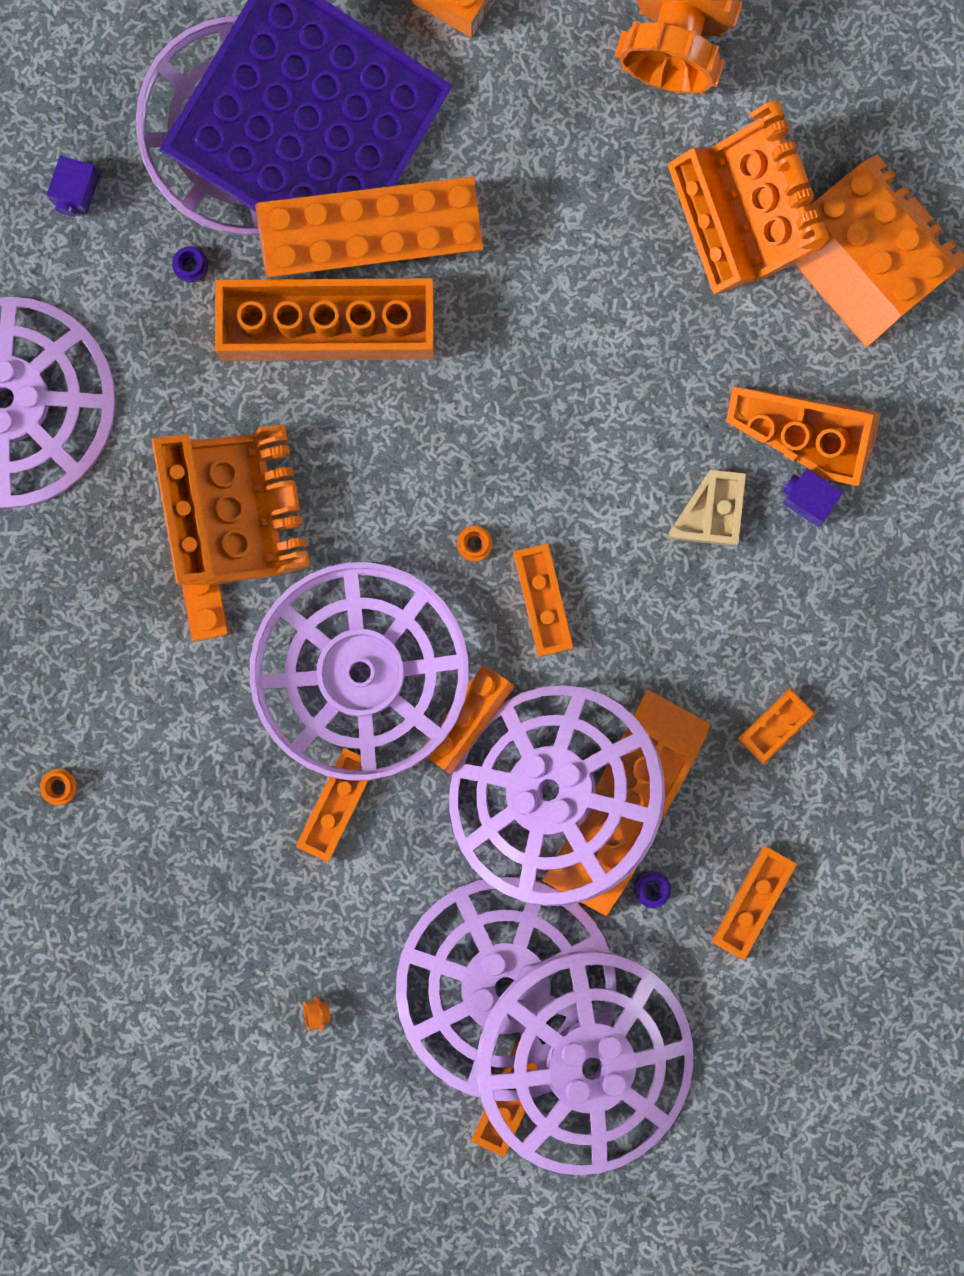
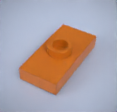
(776, 726)

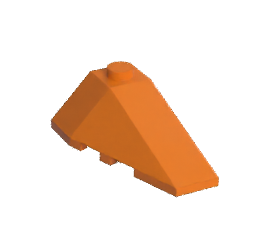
(818, 434)

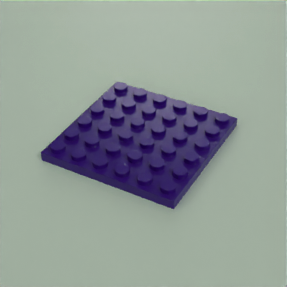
(304, 106)

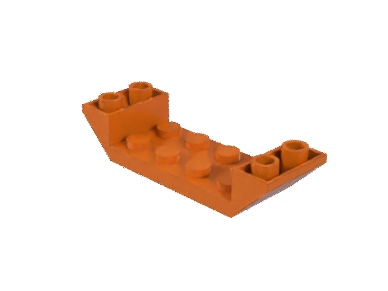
(678, 741)

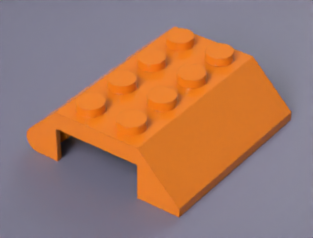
(749, 202)
(877, 251)
(228, 508)

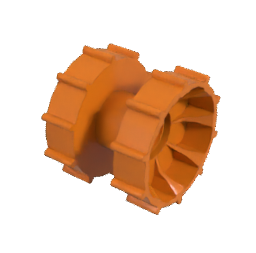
(672, 49)

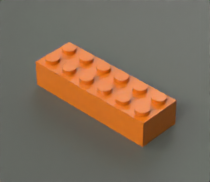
(369, 226)
(324, 319)

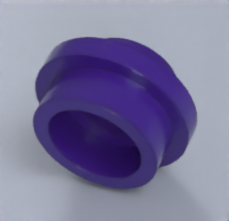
(190, 253)
(664, 889)

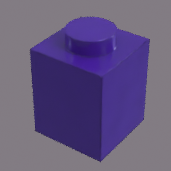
(73, 186)
(810, 497)

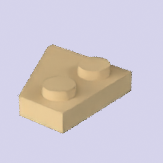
(713, 511)

